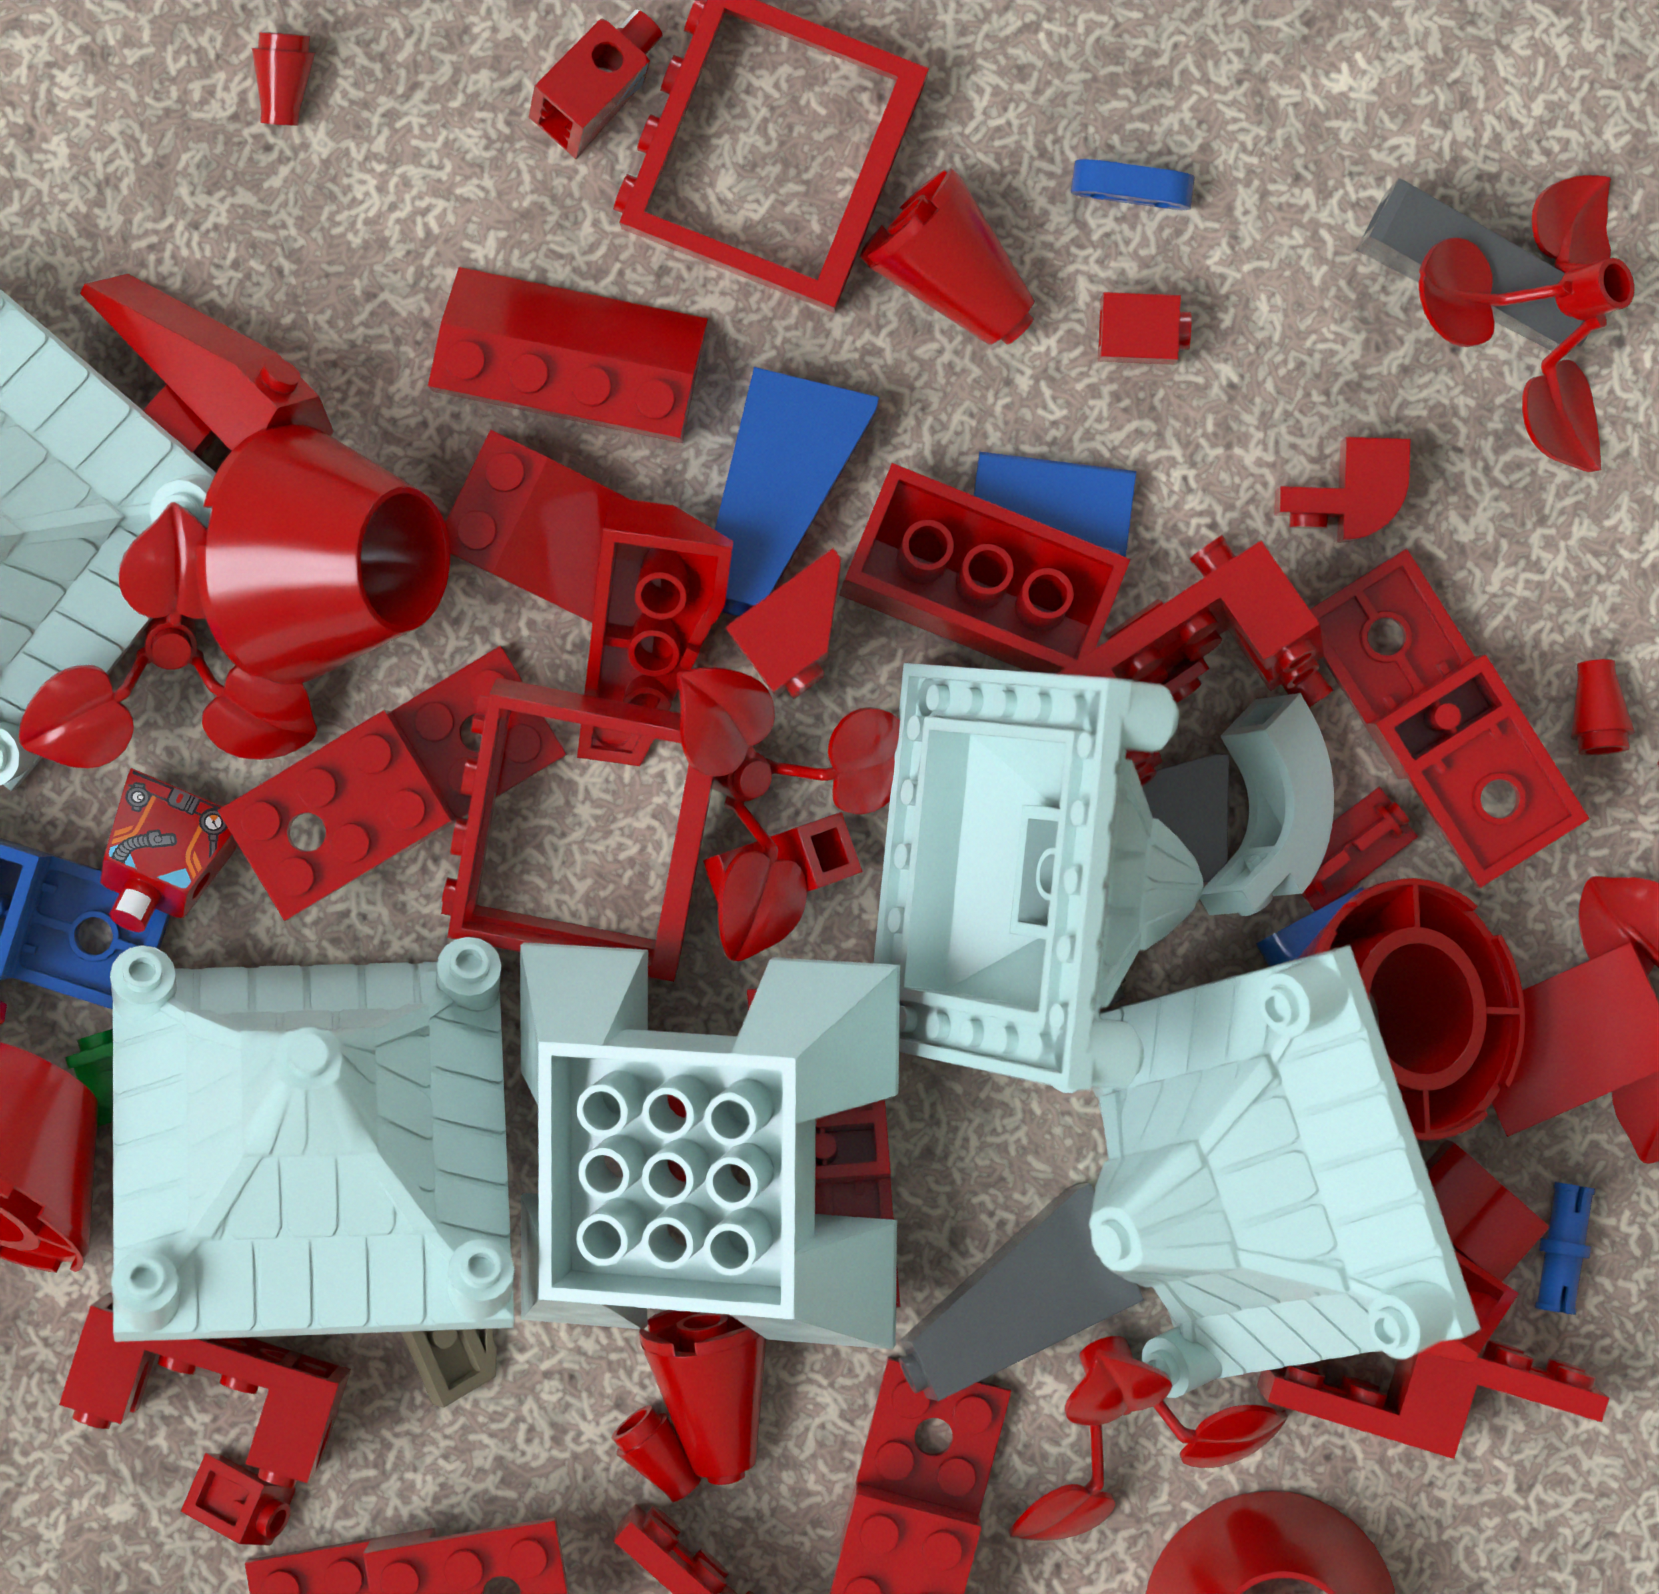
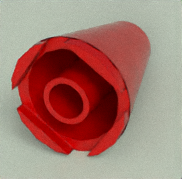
(952, 261)
(711, 1386)

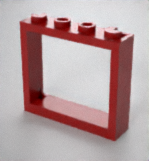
(661, 133)
(471, 835)

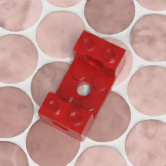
(1242, 596)
(298, 1410)

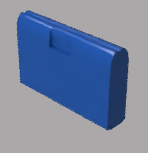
(1067, 496)

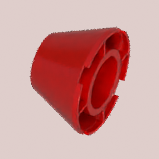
(315, 555)
(1441, 996)
(45, 1162)
(1269, 1538)

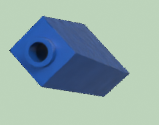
(781, 471)

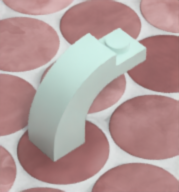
(1289, 806)

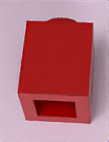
(1142, 328)

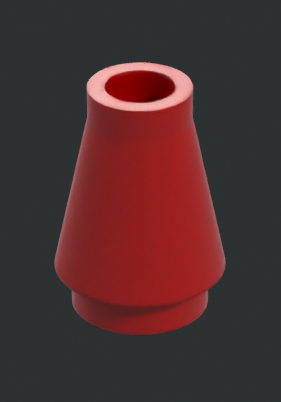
(282, 75)
(1600, 711)
(655, 1451)

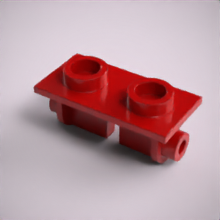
(1358, 845)

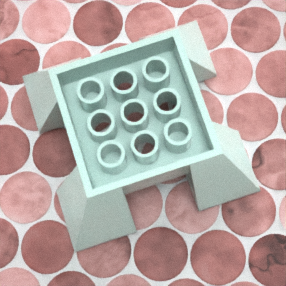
(600, 1242)

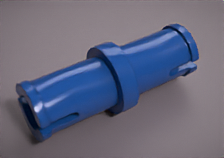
(1565, 1248)

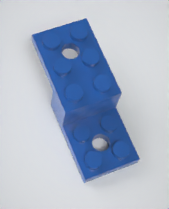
(40, 921)

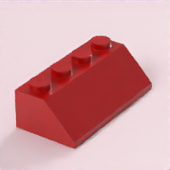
(568, 354)
(982, 574)
(792, 628)

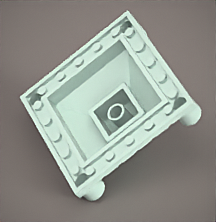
(75, 491)
(1026, 869)
(309, 1148)
(1272, 1180)

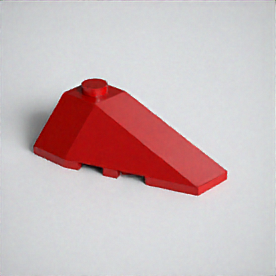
(212, 368)
(653, 608)

